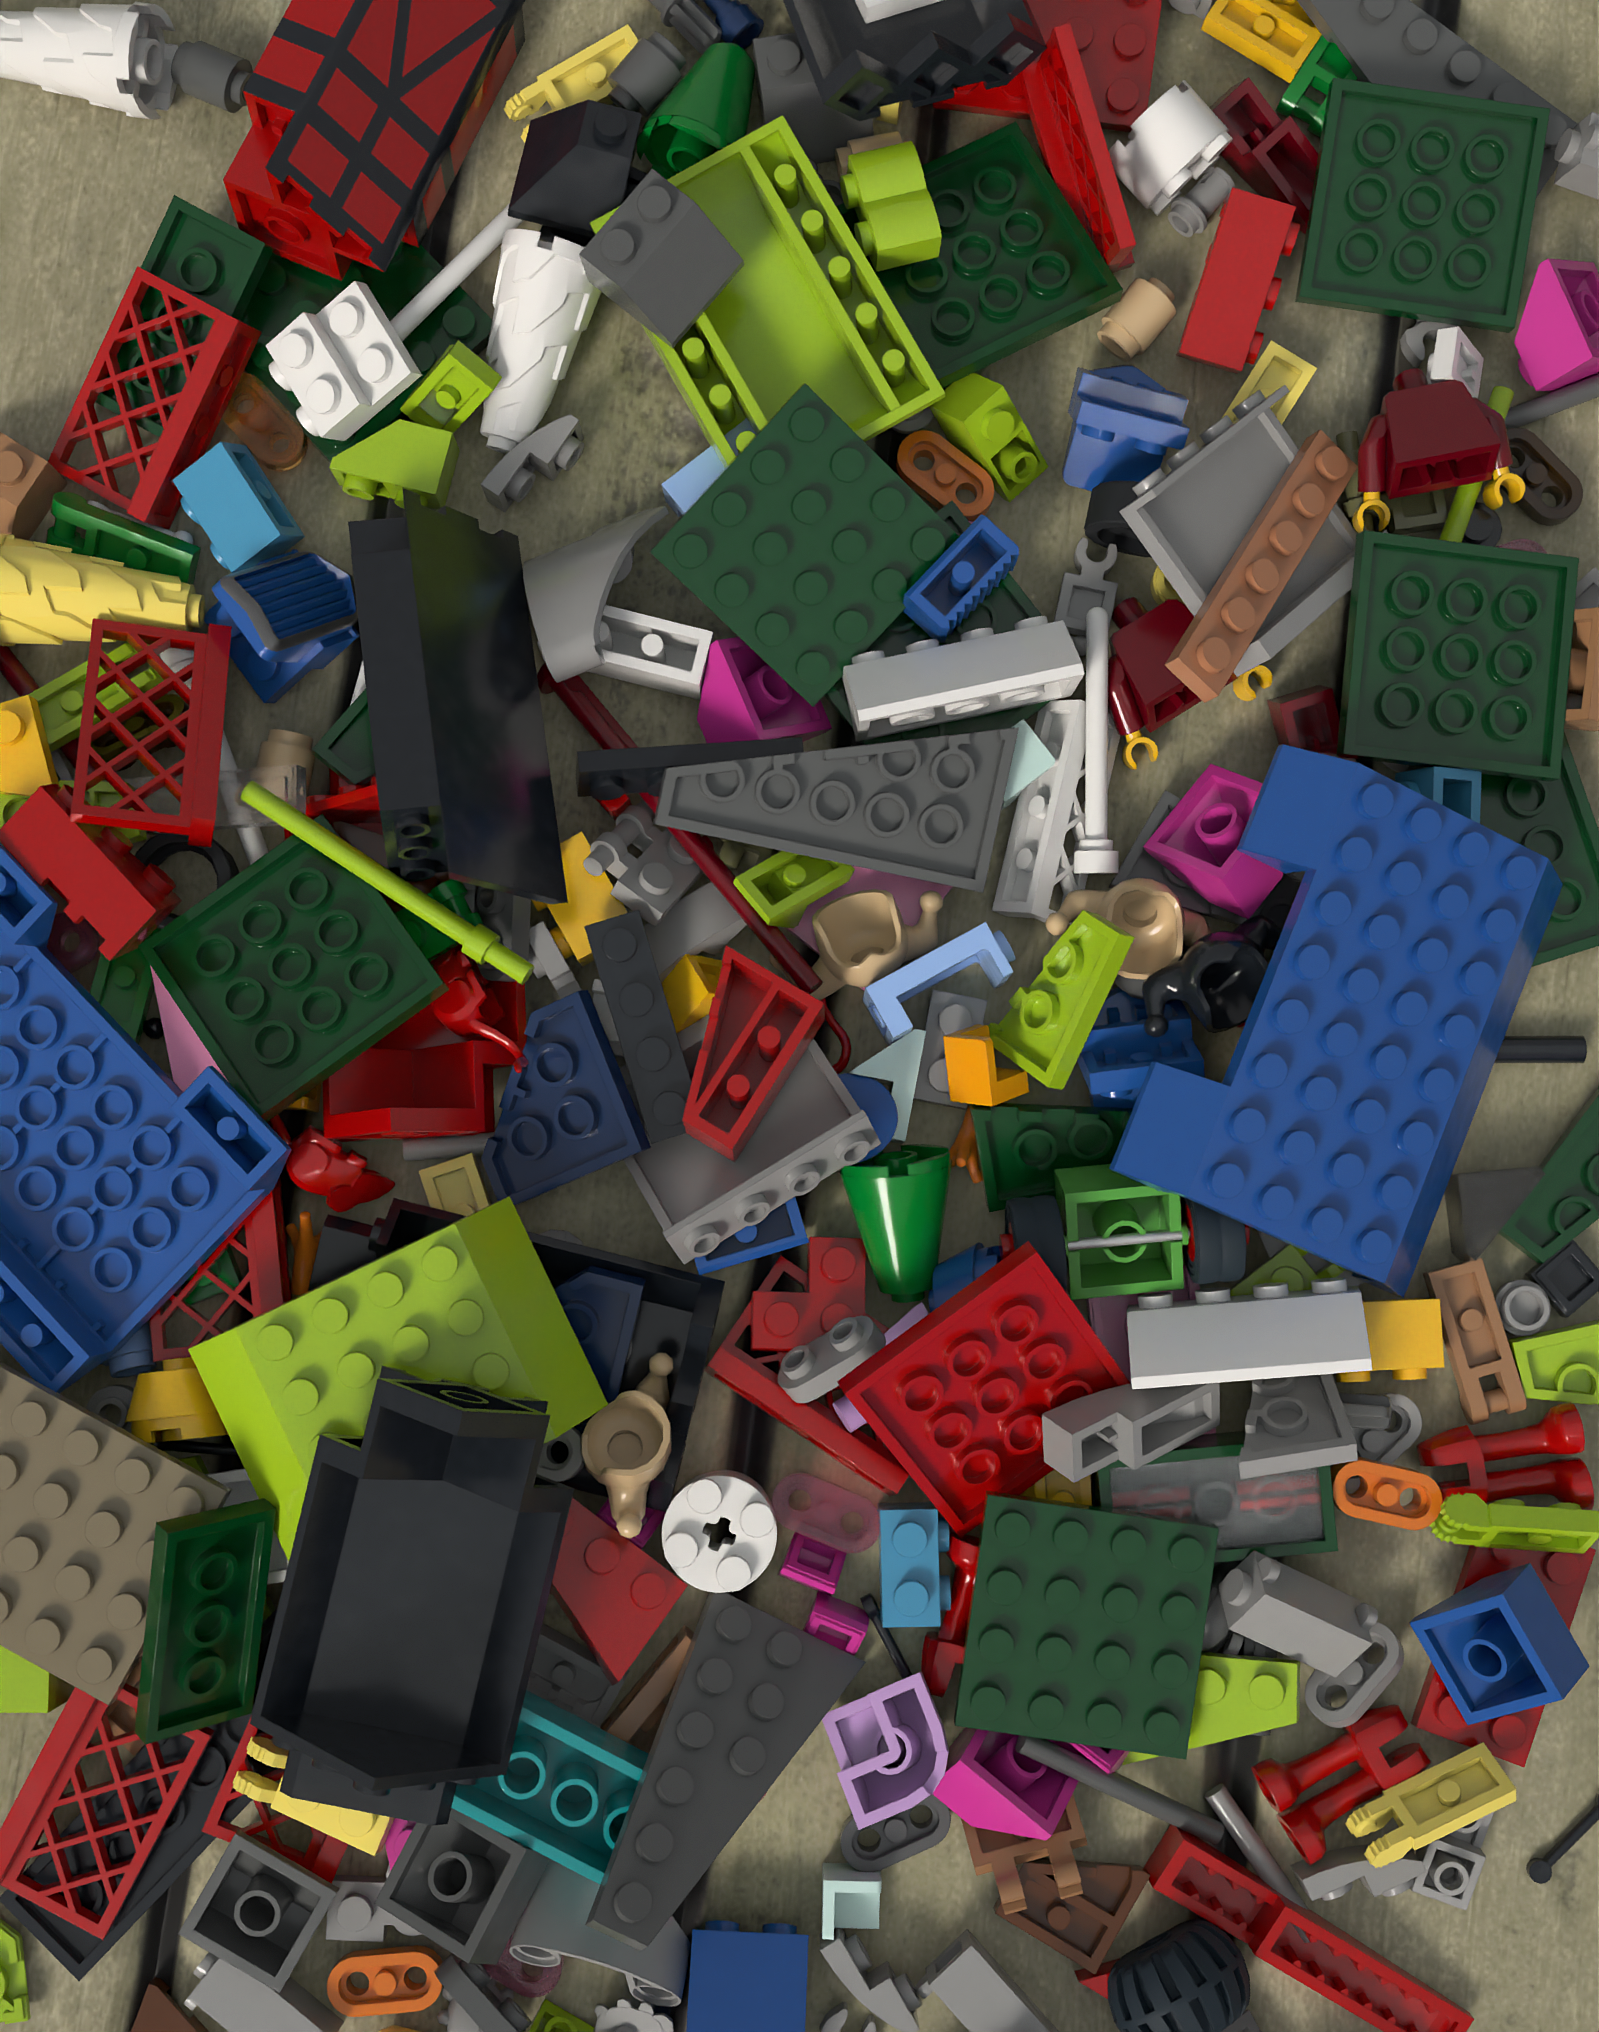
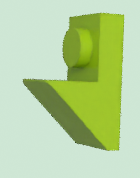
(451, 389)
(788, 884)

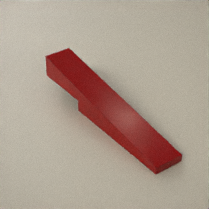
(1264, 1919)

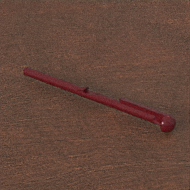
(611, 735)

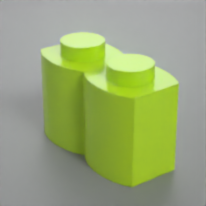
(892, 206)

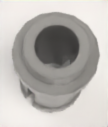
(1191, 212)

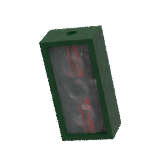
(1202, 1483)

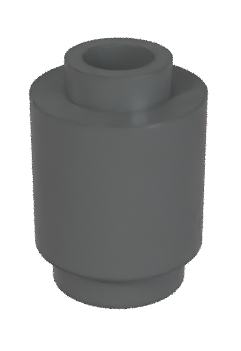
(211, 74)
(646, 74)

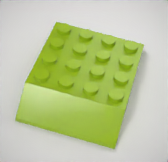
(796, 308)
(444, 1307)

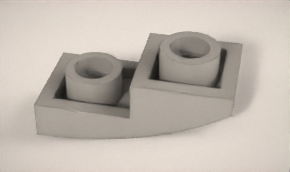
(546, 450)
(693, 925)
(1453, 1864)
(1339, 1867)
(880, 1989)

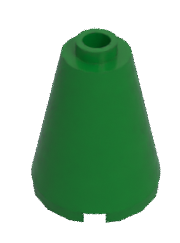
(701, 112)
(901, 1215)

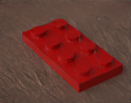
(1512, 1734)

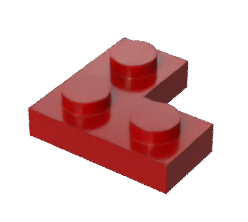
(833, 1293)

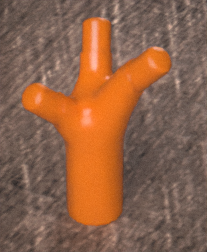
(964, 1149)
(305, 1251)

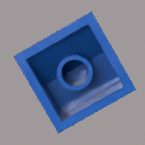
(1501, 1646)

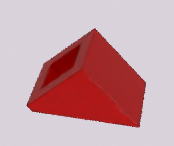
(1098, 1981)

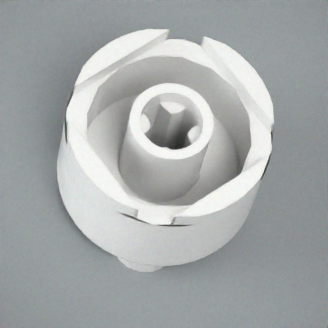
(1168, 147)
(734, 1561)

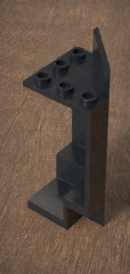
(455, 703)
(413, 1600)

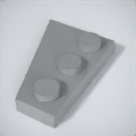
(1295, 1426)

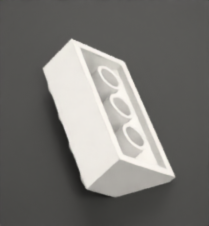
(961, 678)
(1247, 1335)

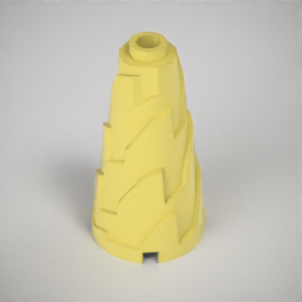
(57, 593)

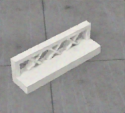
(1044, 815)

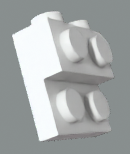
(342, 363)

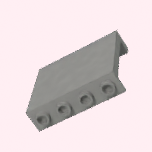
(1208, 504)
(799, 1142)

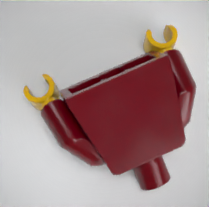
(1432, 442)
(1139, 682)

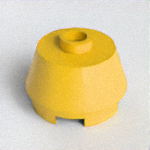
(173, 1405)

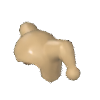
(1144, 911)
(866, 939)
(630, 1445)

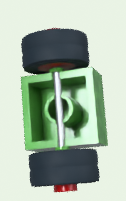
(1123, 1236)

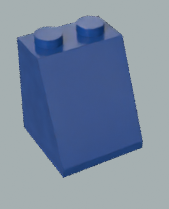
(747, 1979)

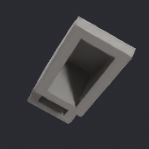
(1126, 1426)

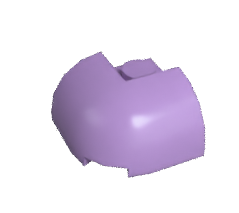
(888, 1749)

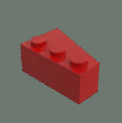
(1238, 281)
(89, 870)
(747, 1053)
(610, 1590)

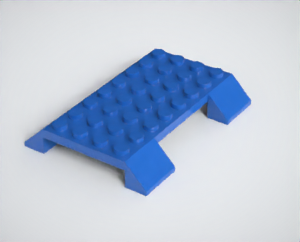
(1364, 1025)
(104, 1161)

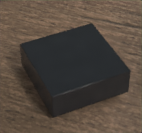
(1567, 1278)

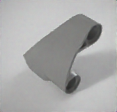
(571, 589)
(556, 1927)

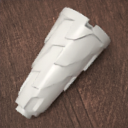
(93, 53)
(536, 324)

